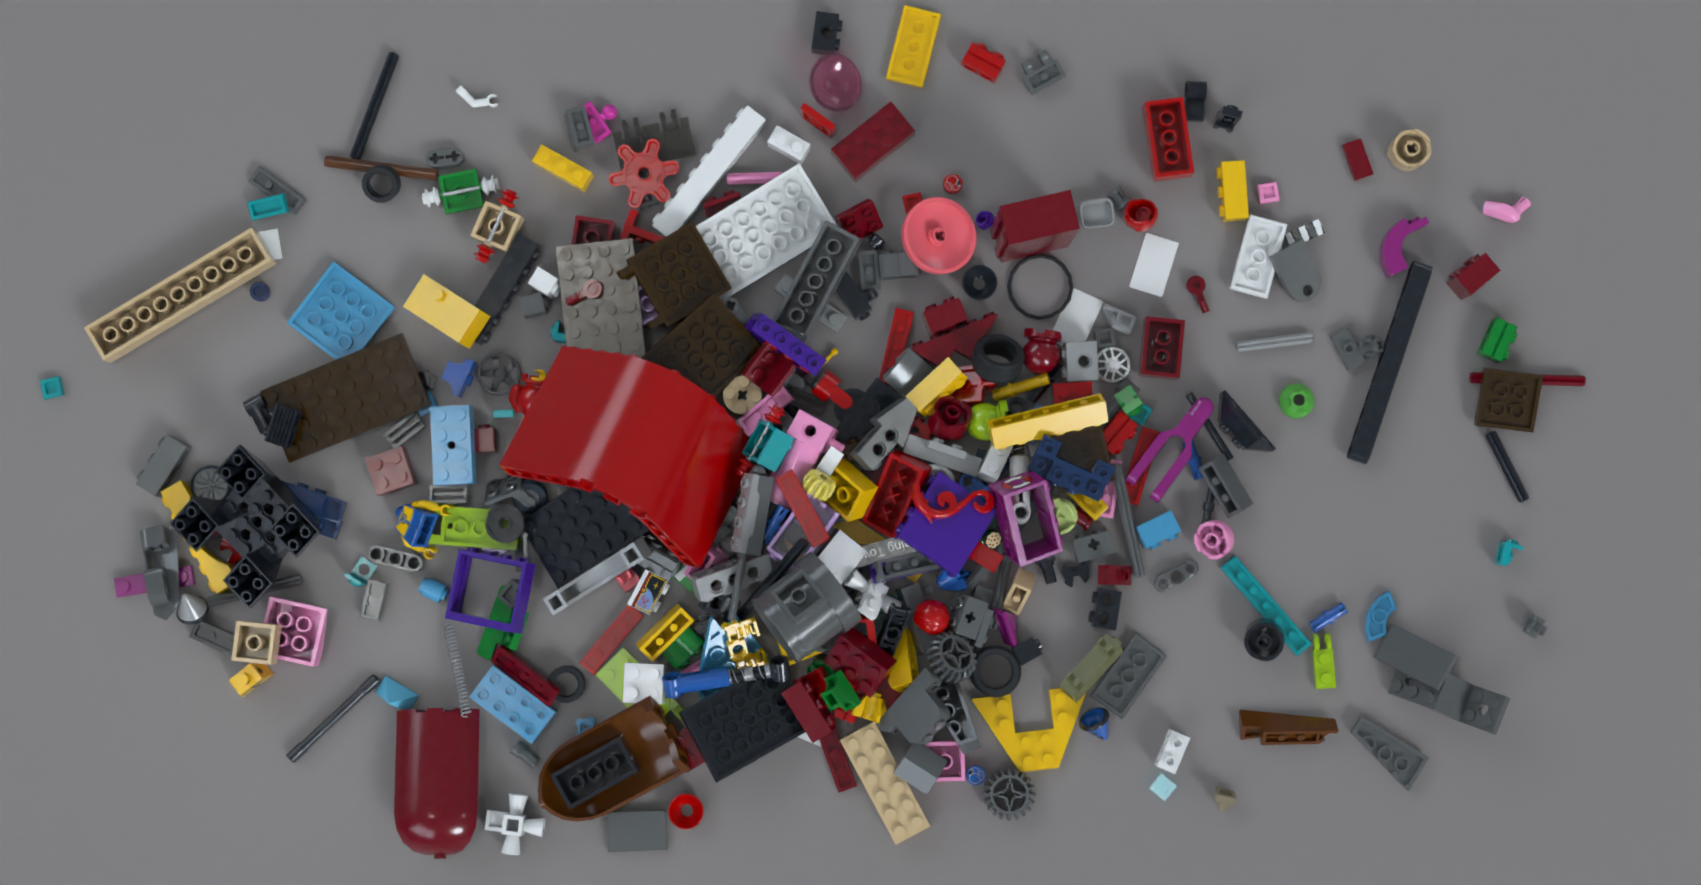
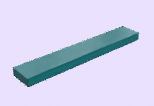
(1264, 603)

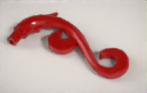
(954, 507)

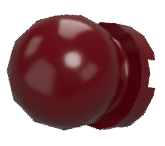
(1041, 350)

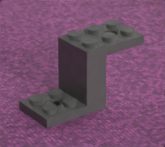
(1454, 700)

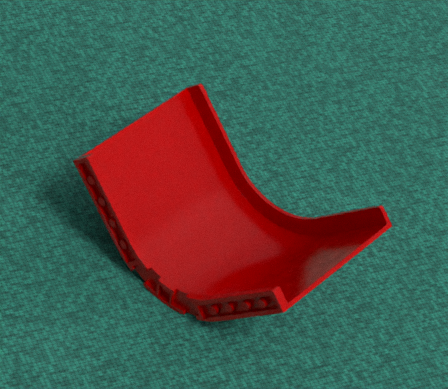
(638, 440)

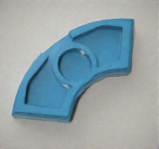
(1377, 616)

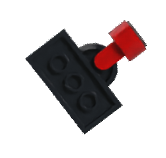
(852, 405)

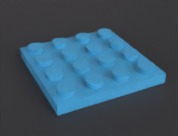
(341, 313)

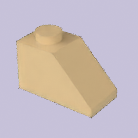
(1019, 591)

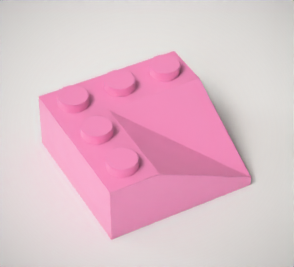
(301, 629)

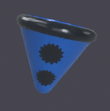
(1095, 722)

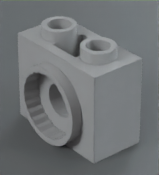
(1071, 353)

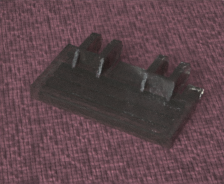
(674, 142)

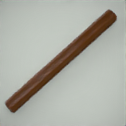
(364, 166)

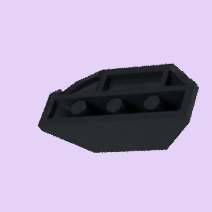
(1240, 426)

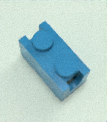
(1157, 530)

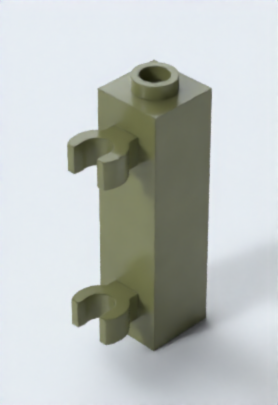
(1091, 667)

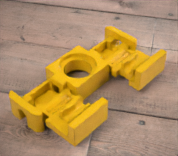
(739, 631)

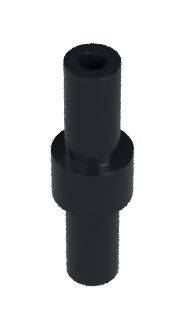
(1208, 506)

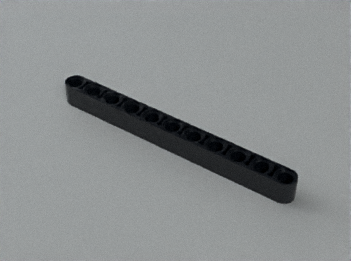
(1389, 362)

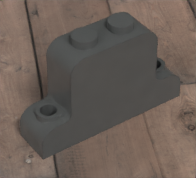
(917, 710)

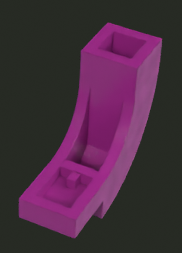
(1390, 248)

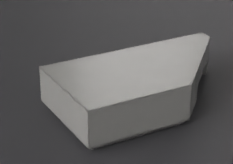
(1119, 319)

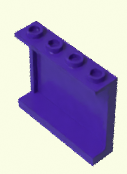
(767, 330)
(946, 540)

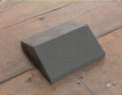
(920, 767)

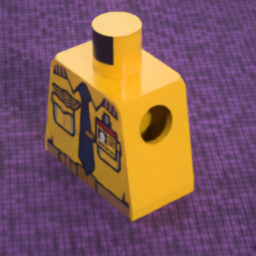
(250, 678)

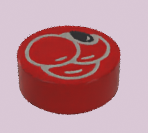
(952, 184)

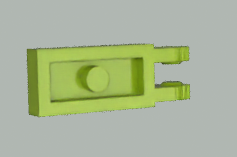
(1323, 663)

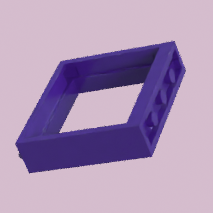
(459, 586)

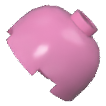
(1214, 539)

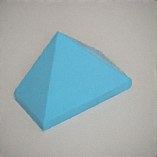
(396, 694)

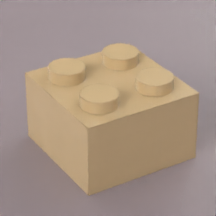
(256, 642)

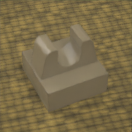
(1224, 798)

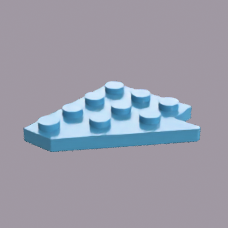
(716, 654)

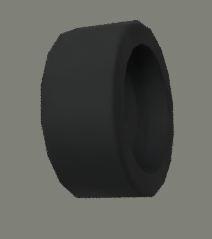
(371, 194)
(580, 678)

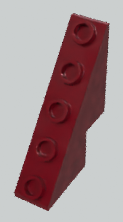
(957, 340)

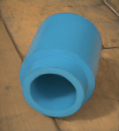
(433, 590)

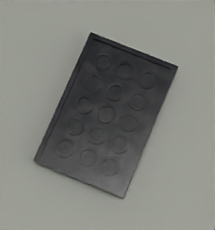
(580, 532)
(741, 724)

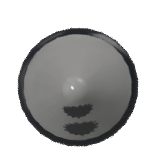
(192, 609)

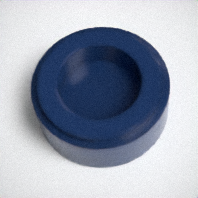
(259, 291)

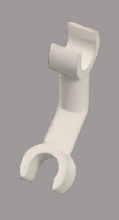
(478, 102)

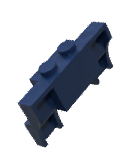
(1067, 474)
(322, 506)

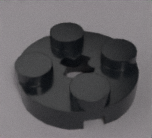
(494, 522)

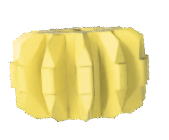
(818, 484)

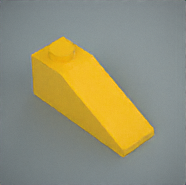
(906, 666)

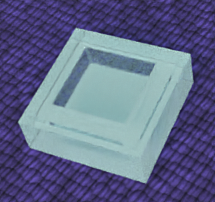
(1162, 787)

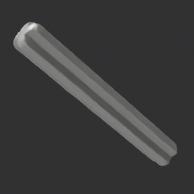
(1271, 342)

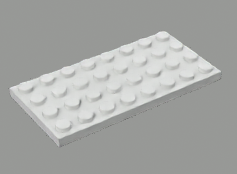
(765, 228)

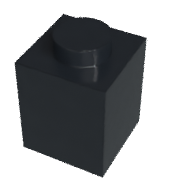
(1027, 650)

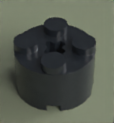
(1260, 649)

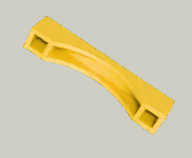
(214, 568)

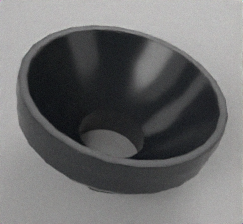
(979, 272)

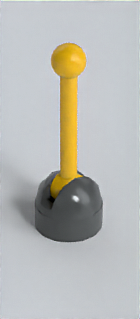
(809, 378)

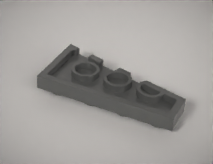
(1396, 756)

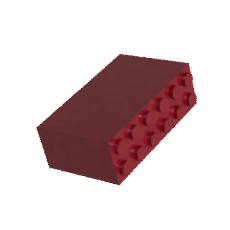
(1034, 226)

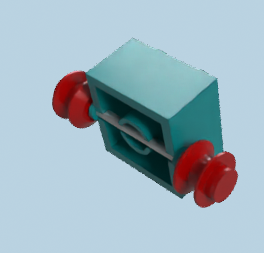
(766, 444)

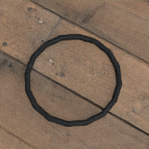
(1035, 257)

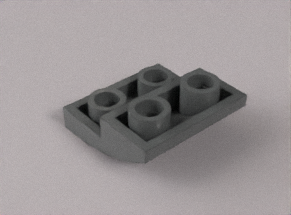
(907, 372)

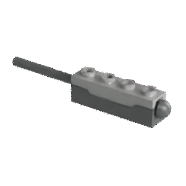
(749, 525)

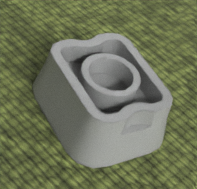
(1097, 213)

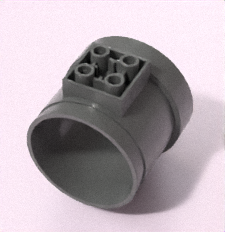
(806, 608)

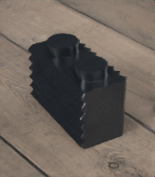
(282, 425)

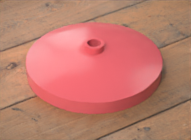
(954, 234)

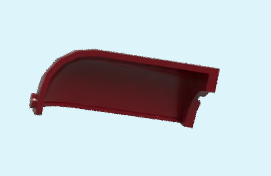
(436, 779)

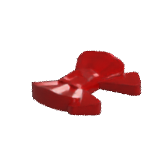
(235, 556)

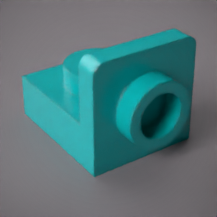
(555, 333)
(1504, 552)

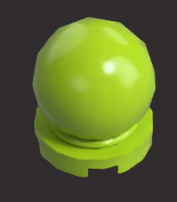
(980, 414)

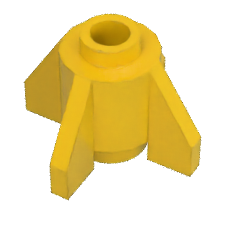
(870, 708)

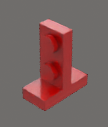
(639, 234)

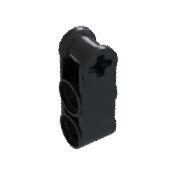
(896, 619)

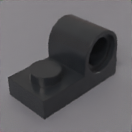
(1194, 98)

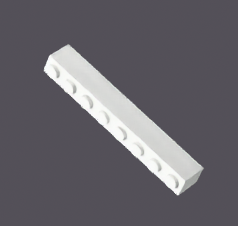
(710, 172)

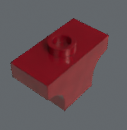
(1114, 575)

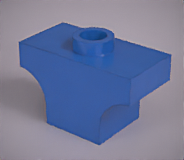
(459, 376)

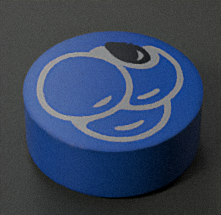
(975, 775)

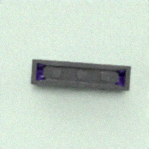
(901, 567)

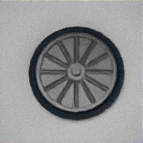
(209, 484)

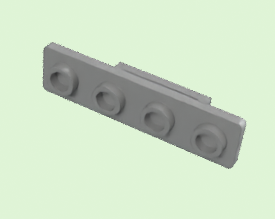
(943, 455)

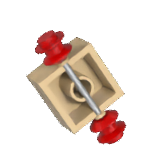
(496, 226)

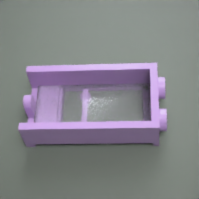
(792, 531)

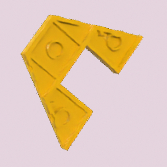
(1034, 748)

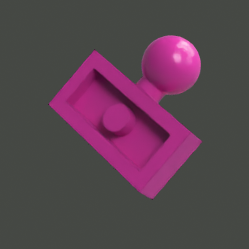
(598, 126)

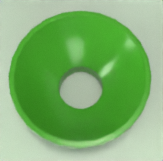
(1286, 401)

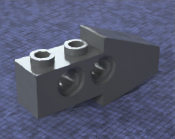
(897, 421)

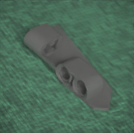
(162, 569)

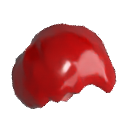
(1140, 214)
(931, 617)

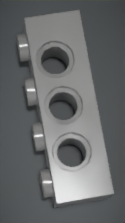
(702, 580)

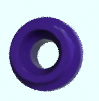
(984, 220)

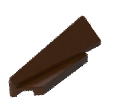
(1284, 728)

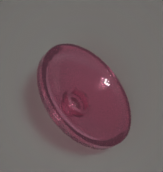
(844, 82)

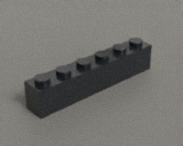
(506, 282)

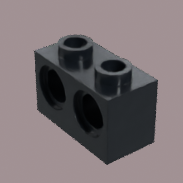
(1110, 609)

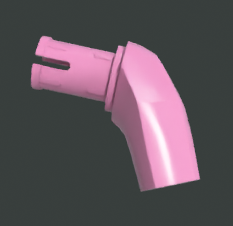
(1506, 212)

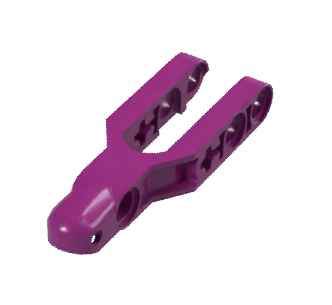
(1187, 430)

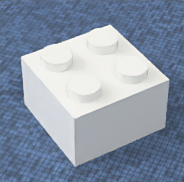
(643, 681)

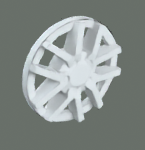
(1113, 364)

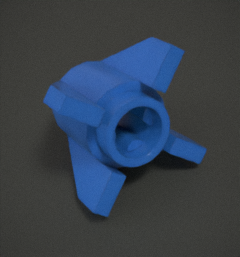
(952, 584)

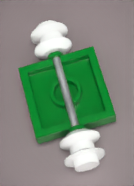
(461, 191)

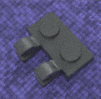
(1044, 76)

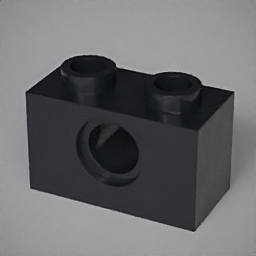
(823, 22)

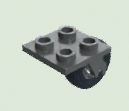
(526, 494)

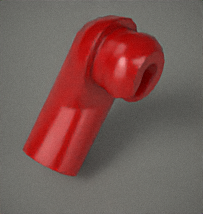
(515, 389)

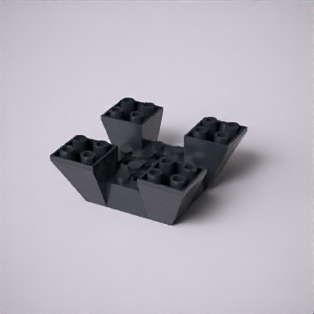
(256, 519)

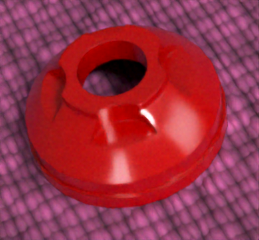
(680, 820)

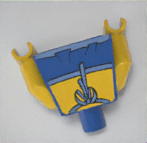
(417, 523)

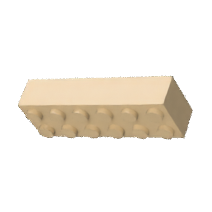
(887, 791)

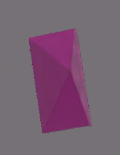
(1007, 625)

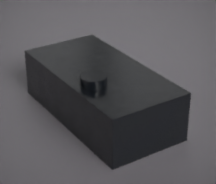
(595, 771)

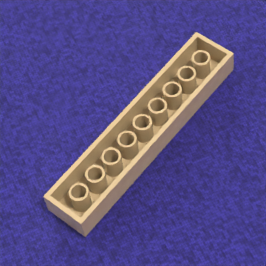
(180, 295)

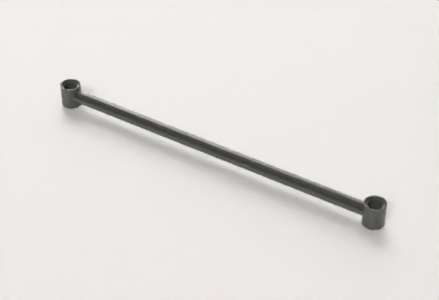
(979, 572)

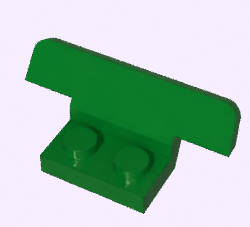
(493, 636)

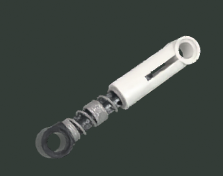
(1018, 464)

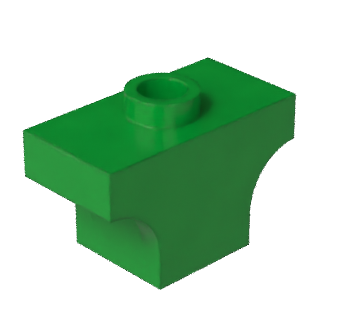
(1129, 401)
(839, 692)

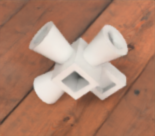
(870, 595)
(514, 823)

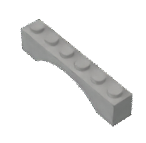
(597, 576)

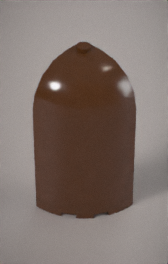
(651, 742)

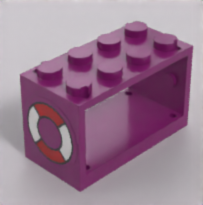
(1007, 522)

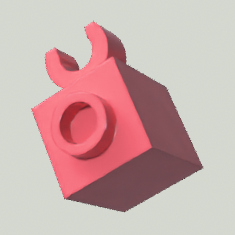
(628, 579)

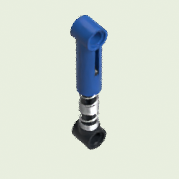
(677, 684)

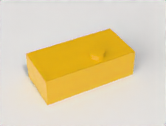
(446, 311)

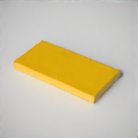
(913, 46)

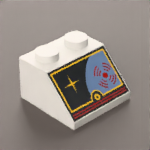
(648, 592)

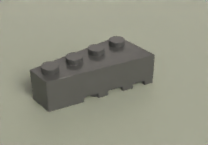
(960, 722)

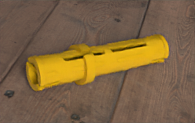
(1012, 390)

